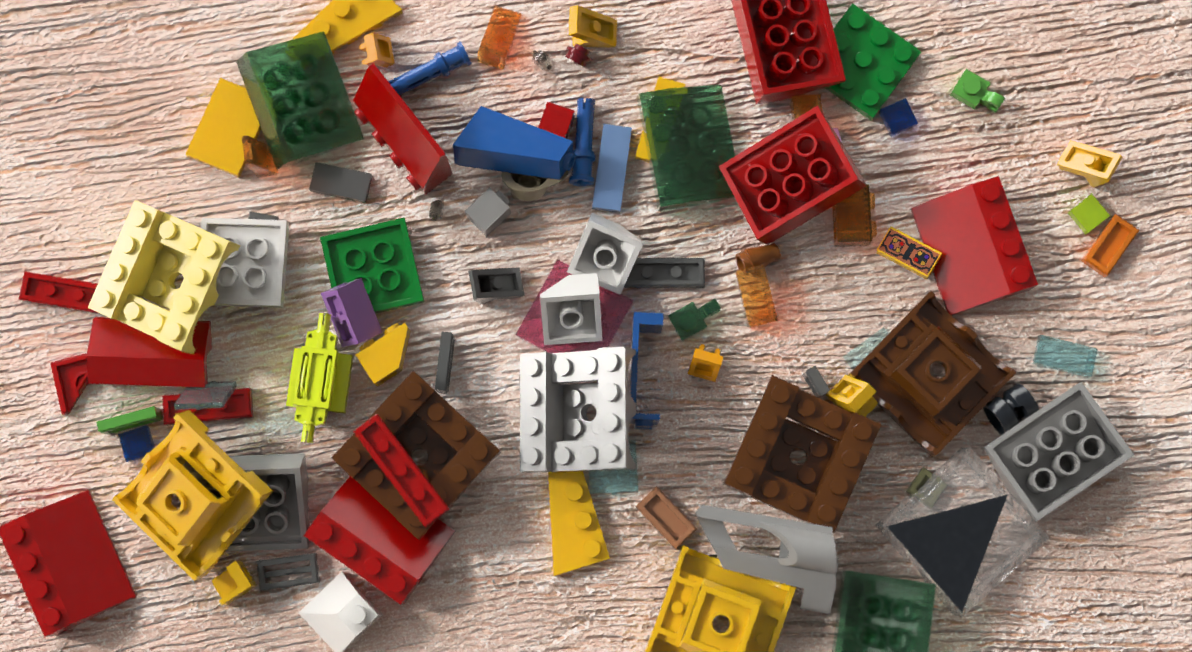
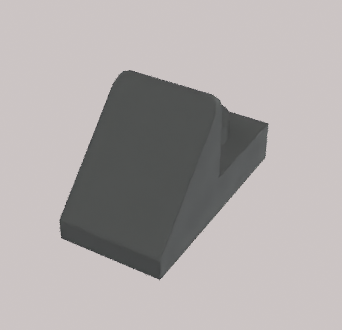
(496, 284)

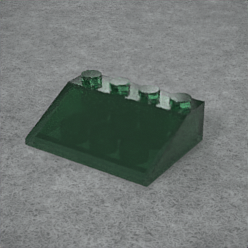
(299, 99)
(686, 144)
(883, 614)

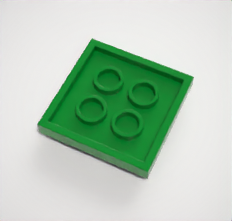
(871, 60)
(381, 258)

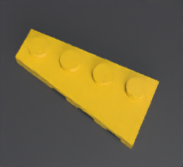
(349, 19)
(574, 523)

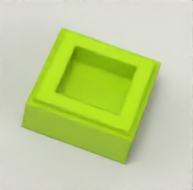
(1088, 214)

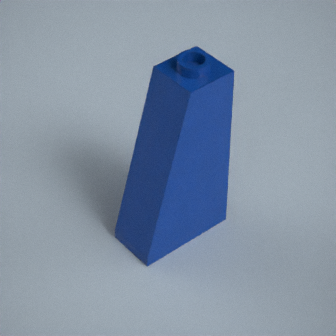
(512, 146)

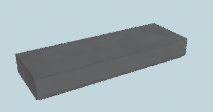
(667, 273)

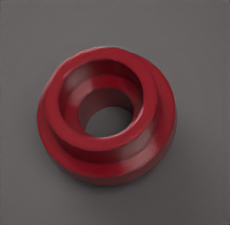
(578, 54)

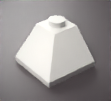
(606, 250)
(572, 310)
(340, 613)

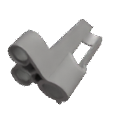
(804, 560)

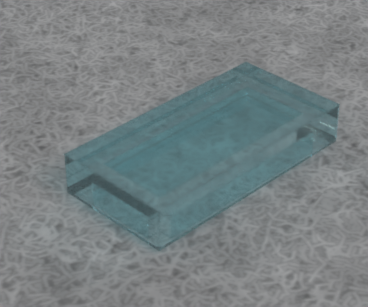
(1065, 356)

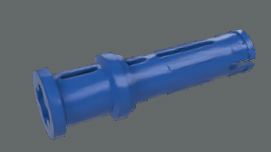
(440, 65)
(583, 145)

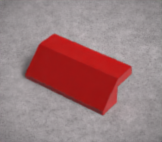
(131, 357)

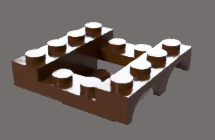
(922, 405)
(425, 422)
(825, 481)

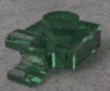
(690, 320)

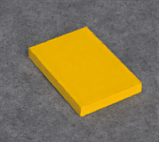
(222, 128)

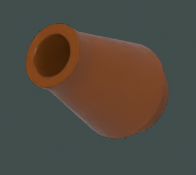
(757, 256)

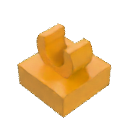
(378, 50)
(705, 364)

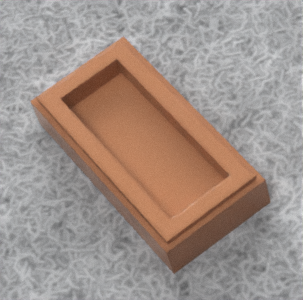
(666, 517)

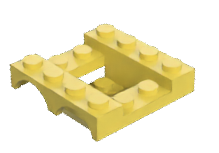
(146, 262)

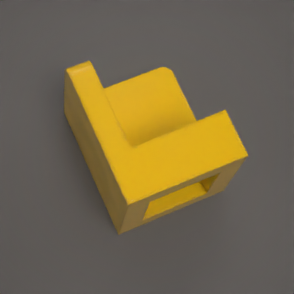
(233, 582)

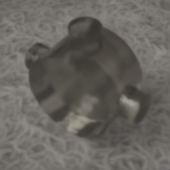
(541, 60)
(436, 210)

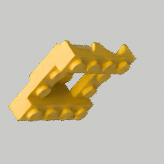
(203, 525)
(750, 603)

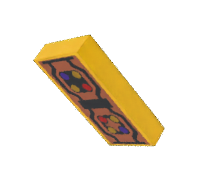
(909, 253)

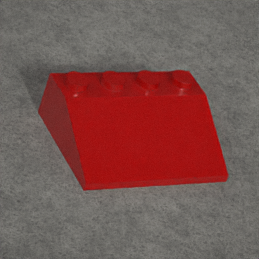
(788, 47)
(401, 132)
(792, 176)
(978, 245)
(375, 543)
(66, 563)

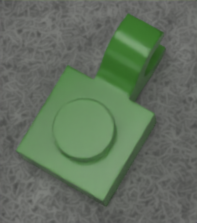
(973, 90)

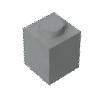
(489, 211)

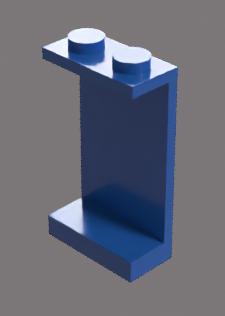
(643, 323)

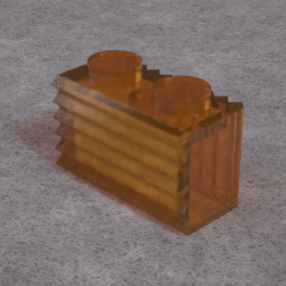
(853, 220)

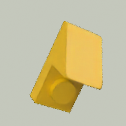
(592, 28)
(1090, 162)
(853, 395)

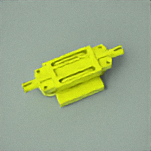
(318, 379)

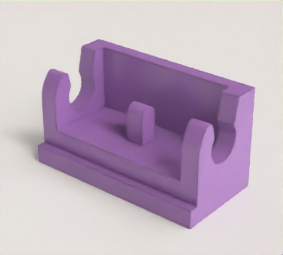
(351, 313)

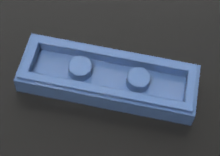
(611, 168)

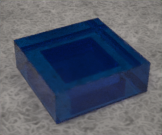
(898, 117)
(136, 443)

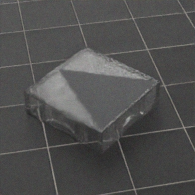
(962, 531)

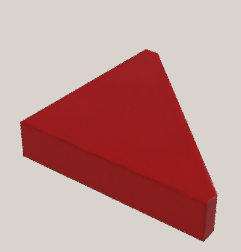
(70, 380)

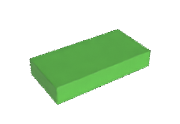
(130, 420)

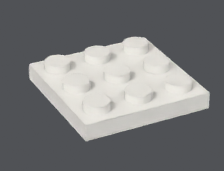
(258, 269)

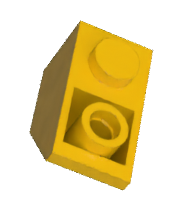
(385, 356)

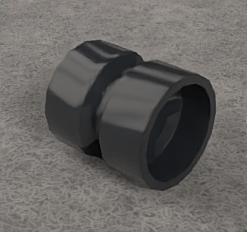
(1011, 409)

